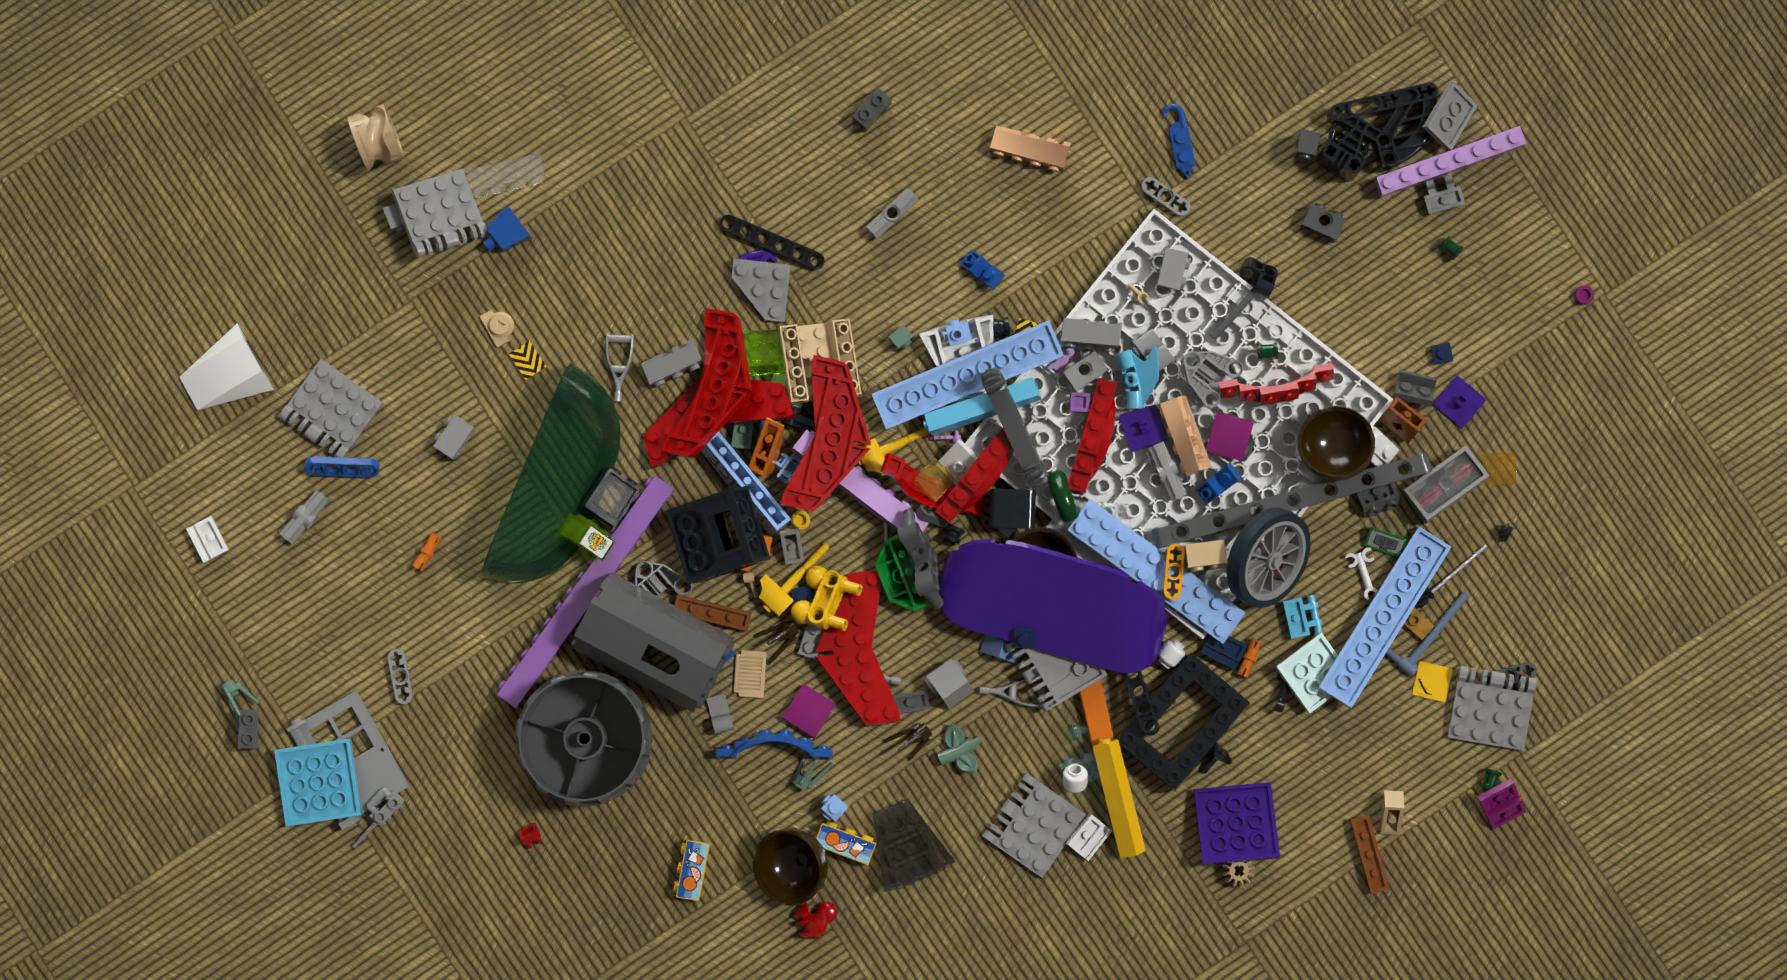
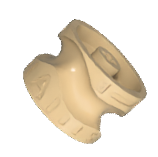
(376, 137)

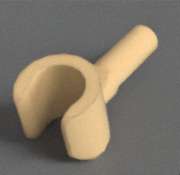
(1141, 295)
(748, 577)

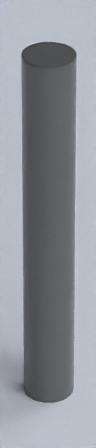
(1232, 316)

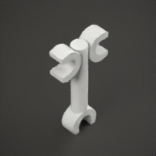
(1360, 559)

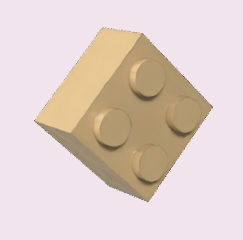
(1205, 554)

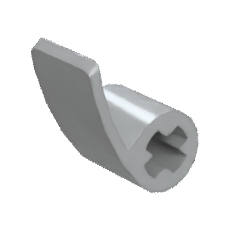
(720, 714)

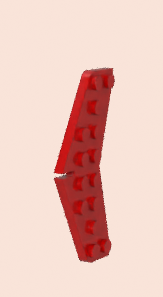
(717, 394)
(766, 400)
(837, 425)
(853, 662)

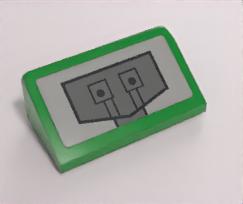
(1385, 542)

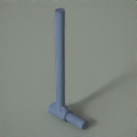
(1409, 664)

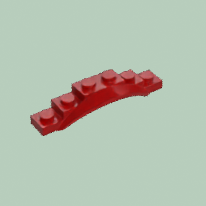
(1278, 393)
(1095, 436)
(905, 476)
(978, 478)

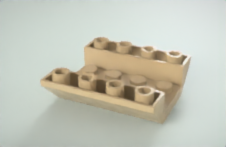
(826, 340)

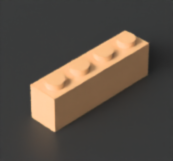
(1029, 148)
(1185, 435)

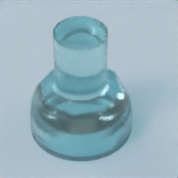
(1076, 731)

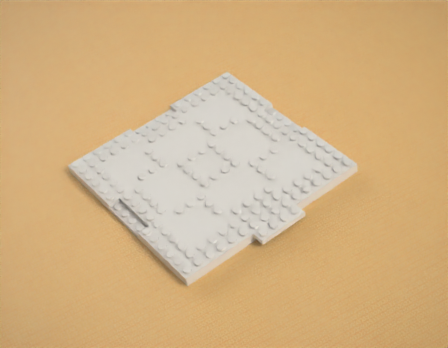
(1184, 326)

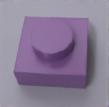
(1080, 402)

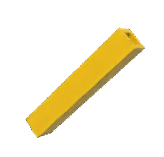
(1119, 798)

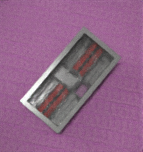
(1446, 484)

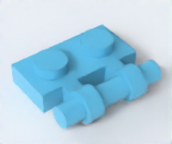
(1297, 619)

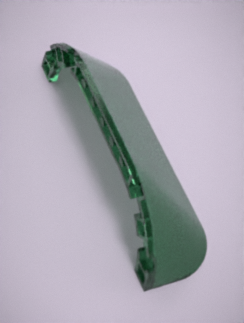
(564, 462)

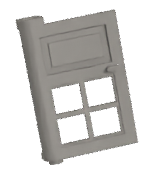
(374, 767)

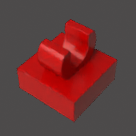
(529, 834)

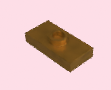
(1418, 624)

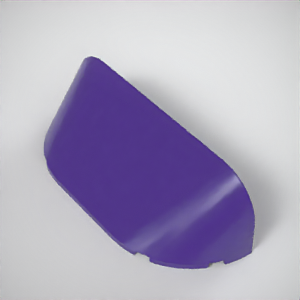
(1072, 603)

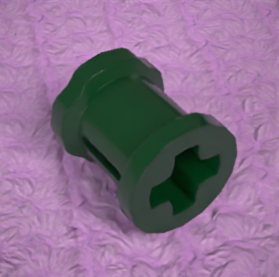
(1450, 248)
(1267, 351)
(1491, 779)

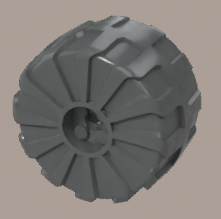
(551, 733)

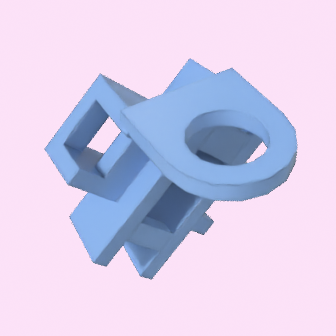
(786, 471)

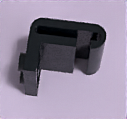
(1010, 509)

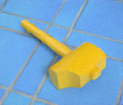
(874, 457)
(777, 598)

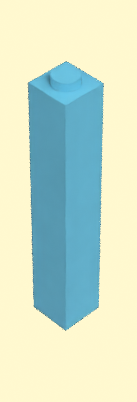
(977, 408)

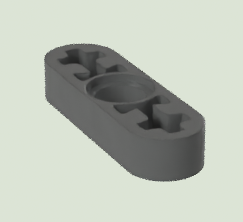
(1521, 667)

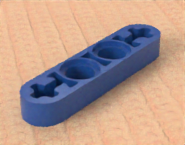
(341, 464)

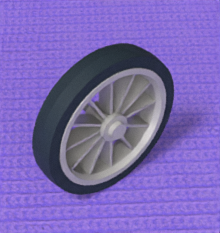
(1292, 541)

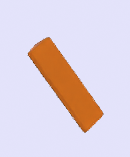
(1096, 713)

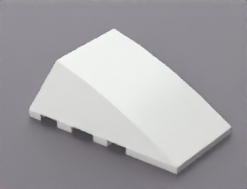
(941, 352)
(225, 373)

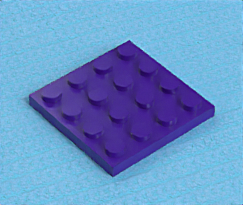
(1236, 823)

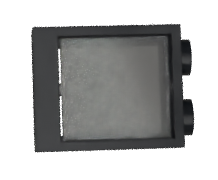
(610, 496)

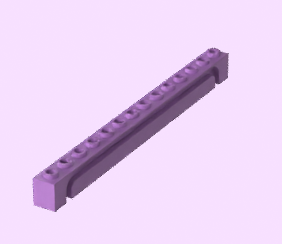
(578, 598)

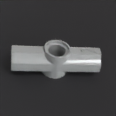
(900, 204)
(1167, 471)
(304, 517)

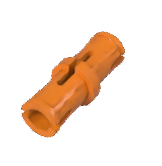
(426, 551)
(1249, 657)

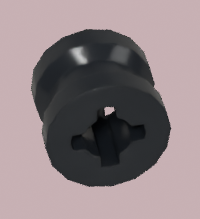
(1001, 327)
(953, 534)

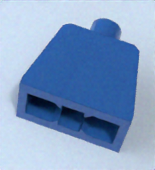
(506, 231)

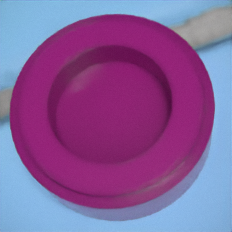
(1584, 295)

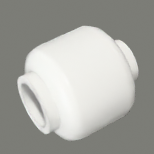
(1171, 654)
(1075, 778)

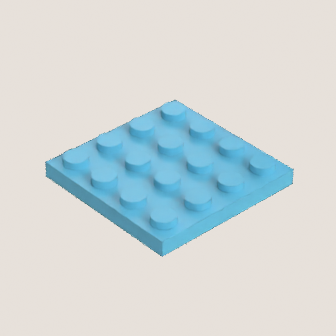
(318, 782)

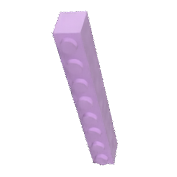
(1449, 162)
(866, 491)

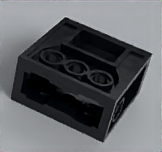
(709, 538)

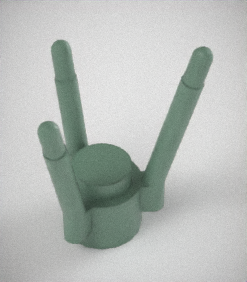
(230, 691)
(803, 779)

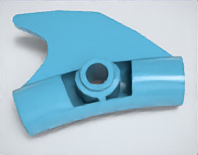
(1138, 376)

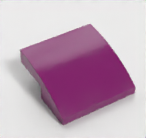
(1229, 436)
(808, 711)
(1501, 804)

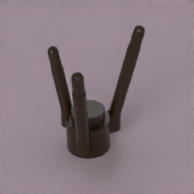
(788, 631)
(920, 733)

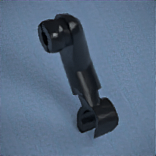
(1282, 696)

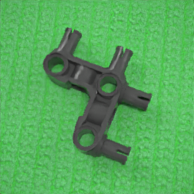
(924, 557)

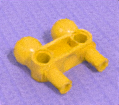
(826, 599)

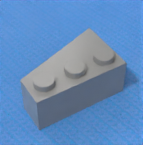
(1091, 334)
(672, 364)

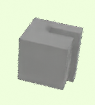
(949, 683)

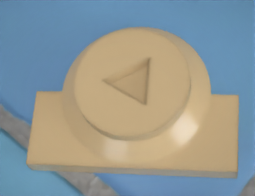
(499, 326)

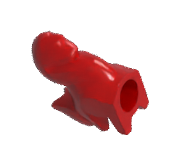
(817, 923)

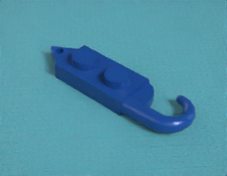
(1181, 141)

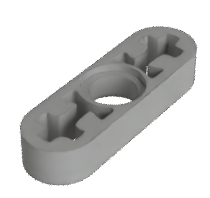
(1151, 192)
(397, 692)

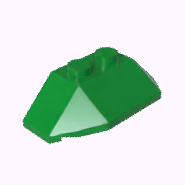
(898, 575)

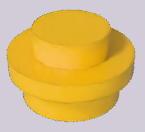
(800, 520)

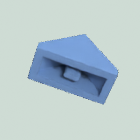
(996, 647)

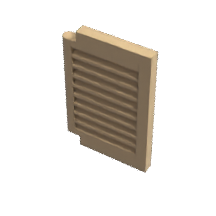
(750, 673)

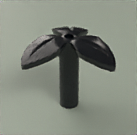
(1218, 753)

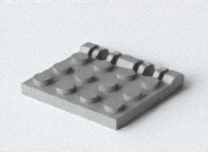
(439, 209)
(333, 407)
(1060, 674)
(1491, 712)
(1037, 827)

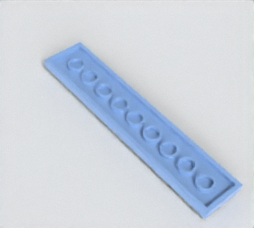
(963, 375)
(1147, 564)
(1384, 617)

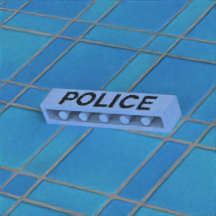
(738, 474)

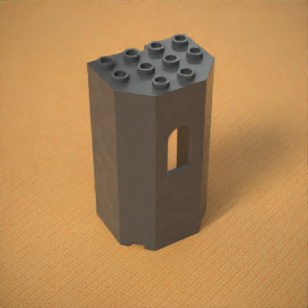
(628, 618)

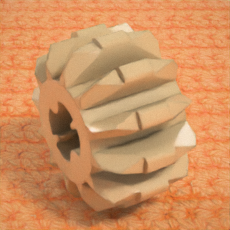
(1245, 872)

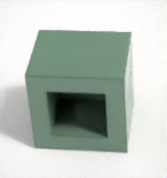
(901, 338)

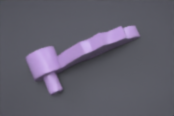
(1060, 362)
(956, 437)

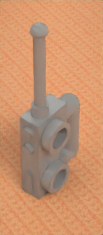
(379, 816)

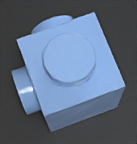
(957, 332)
(833, 807)

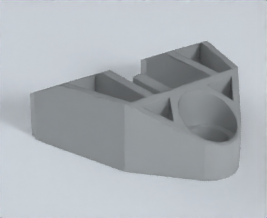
(1217, 361)
(671, 577)

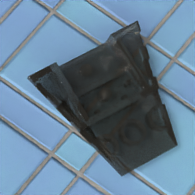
(907, 846)

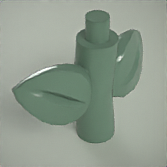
(959, 749)

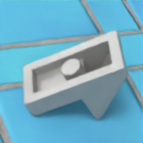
(792, 546)

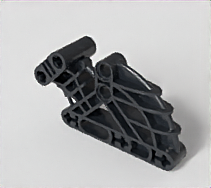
(1345, 154)

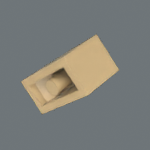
(1392, 812)

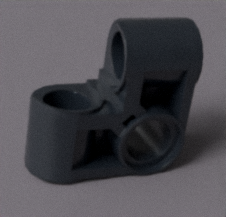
(1260, 275)

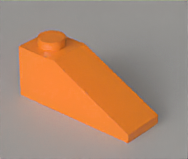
(767, 448)

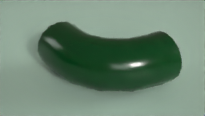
(1062, 496)

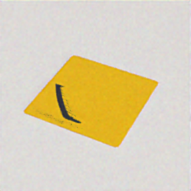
(1432, 681)

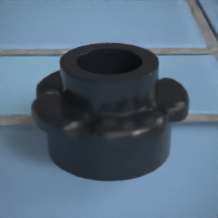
(1505, 532)

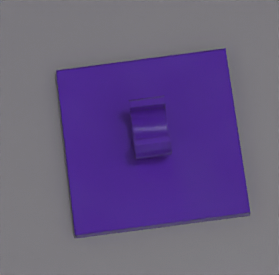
(1459, 401)
(1143, 428)

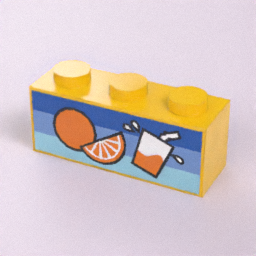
(846, 842)
(692, 870)

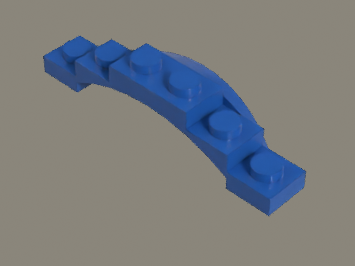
(766, 737)

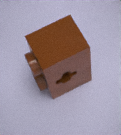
(1402, 420)

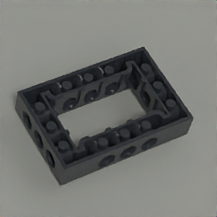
(1177, 772)

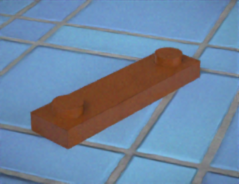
(714, 612)
(1369, 854)

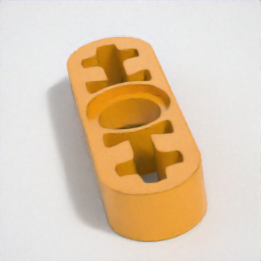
(1166, 575)

